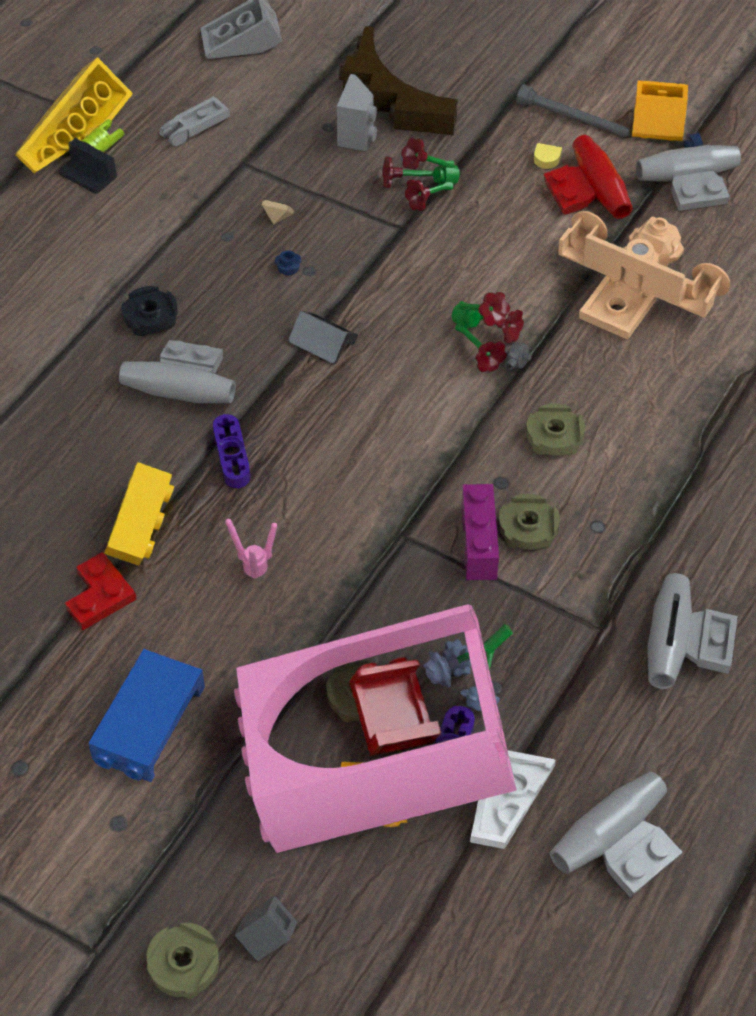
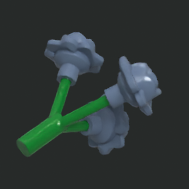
(457, 660)

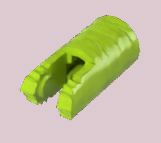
(100, 137)

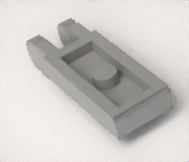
(194, 121)

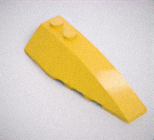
(77, 112)

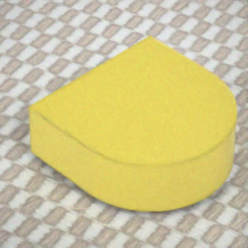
(547, 156)

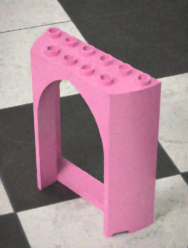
(318, 804)

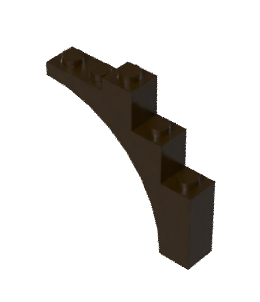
(407, 105)

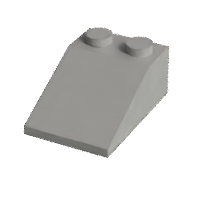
(242, 31)

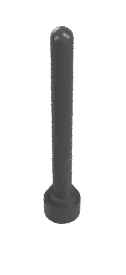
(527, 96)

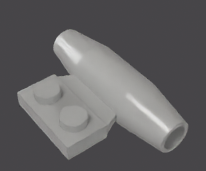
(692, 173)
(182, 374)
(678, 633)
(617, 830)

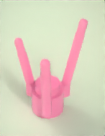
(254, 557)

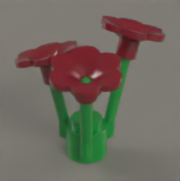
(445, 174)
(491, 312)

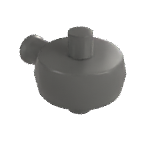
(517, 356)

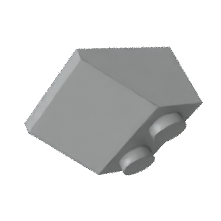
(356, 116)

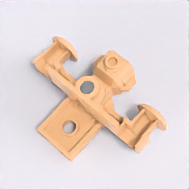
(637, 273)

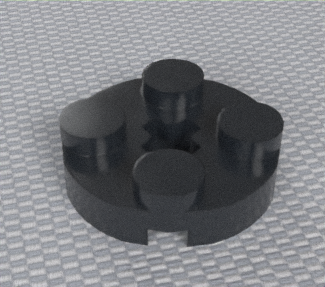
(144, 322)

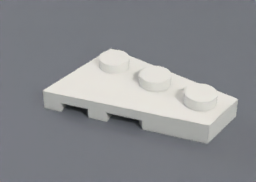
(501, 814)

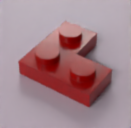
(105, 595)

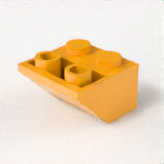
(660, 110)

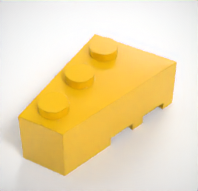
(139, 514)

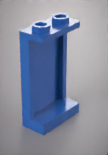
(145, 714)

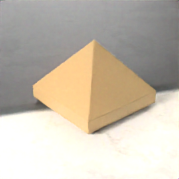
(277, 211)

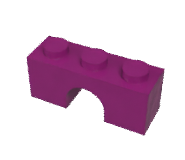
(480, 532)

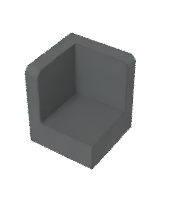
(266, 928)

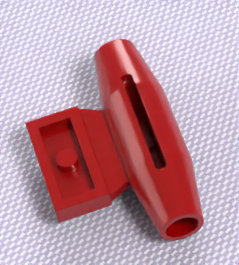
(591, 179)

